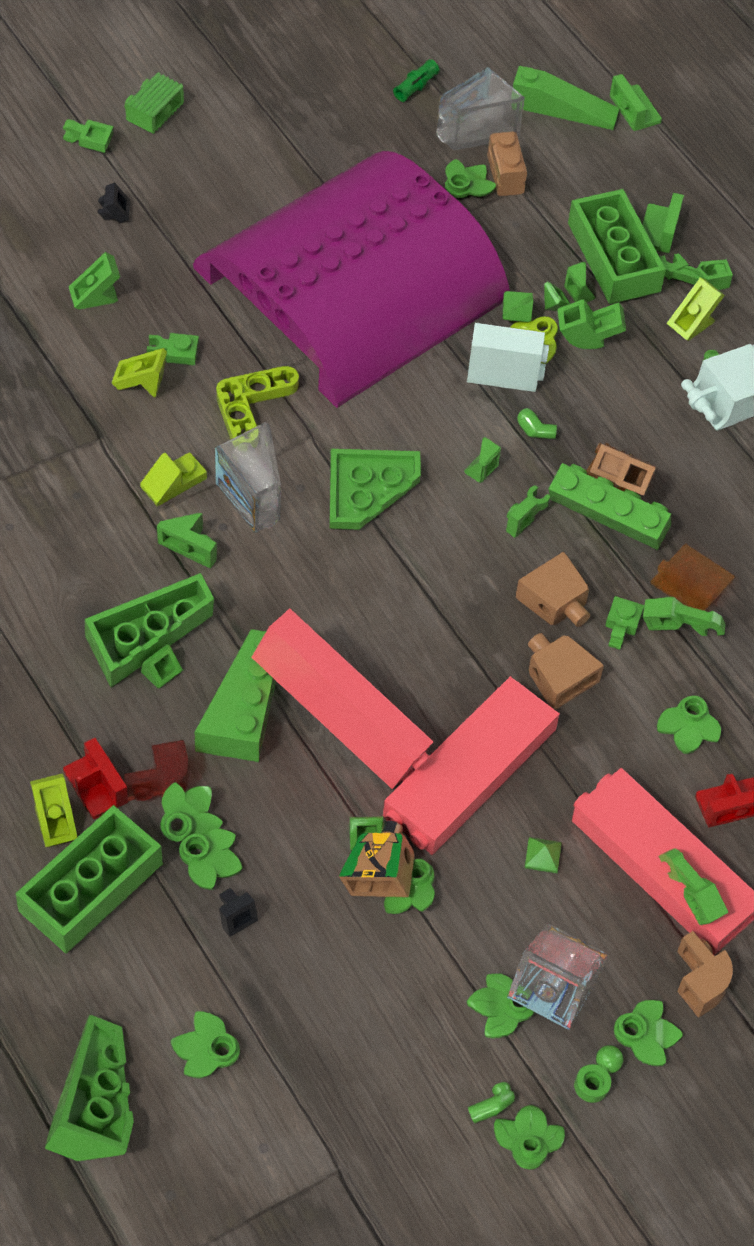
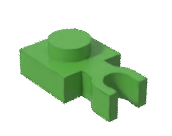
(179, 347)

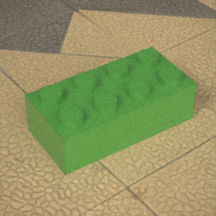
(616, 246)
(89, 879)

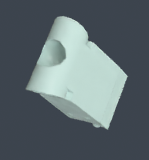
(724, 388)

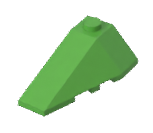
(560, 99)
(94, 1105)

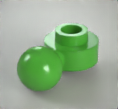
(608, 1060)

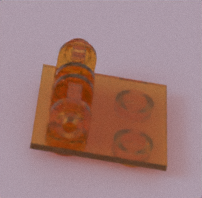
(692, 578)

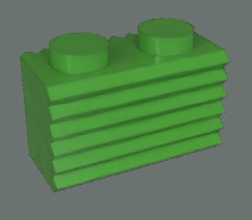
(154, 102)

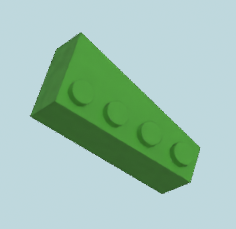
(141, 627)
(240, 709)

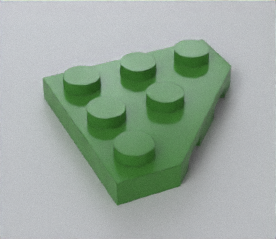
(368, 483)

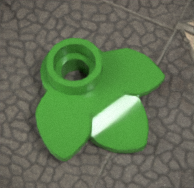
(467, 180)
(689, 728)
(191, 809)
(213, 861)
(421, 890)
(500, 1010)
(652, 1032)
(201, 1046)
(529, 1132)

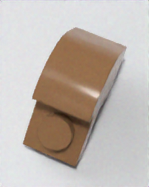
(623, 469)
(709, 976)

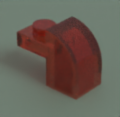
(170, 766)

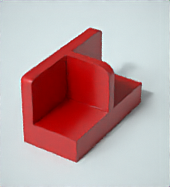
(96, 780)
(727, 802)

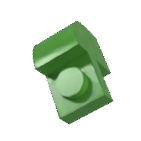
(588, 328)

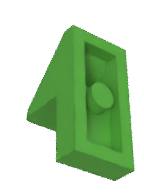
(96, 284)
(184, 537)

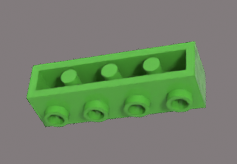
(610, 506)

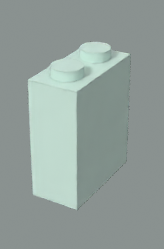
(507, 357)

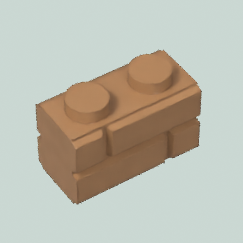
(507, 163)

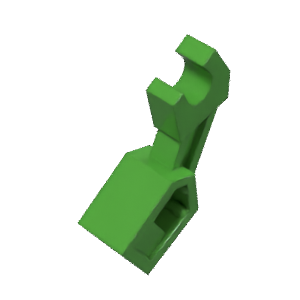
(715, 272)
(670, 615)
(699, 892)

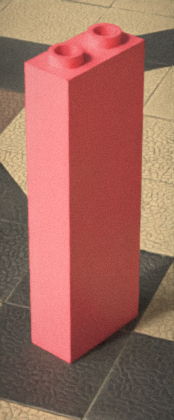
(342, 699)
(470, 765)
(639, 829)

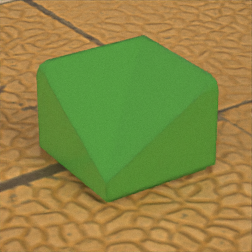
(576, 283)
(517, 306)
(485, 462)

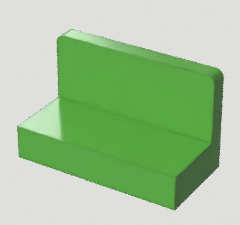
(633, 104)
(661, 223)

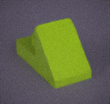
(695, 310)
(142, 369)
(172, 478)
(53, 810)

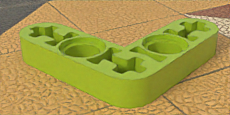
(245, 395)

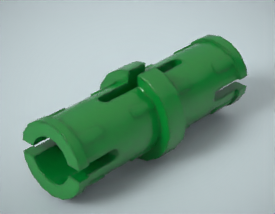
(406, 88)

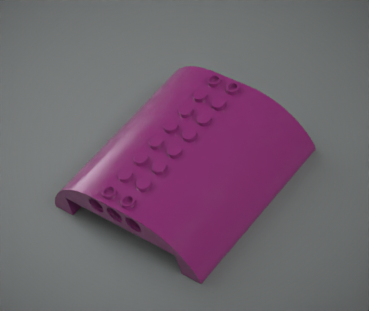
(365, 271)

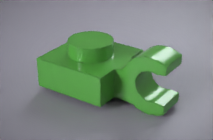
(91, 135)
(523, 514)
(623, 619)

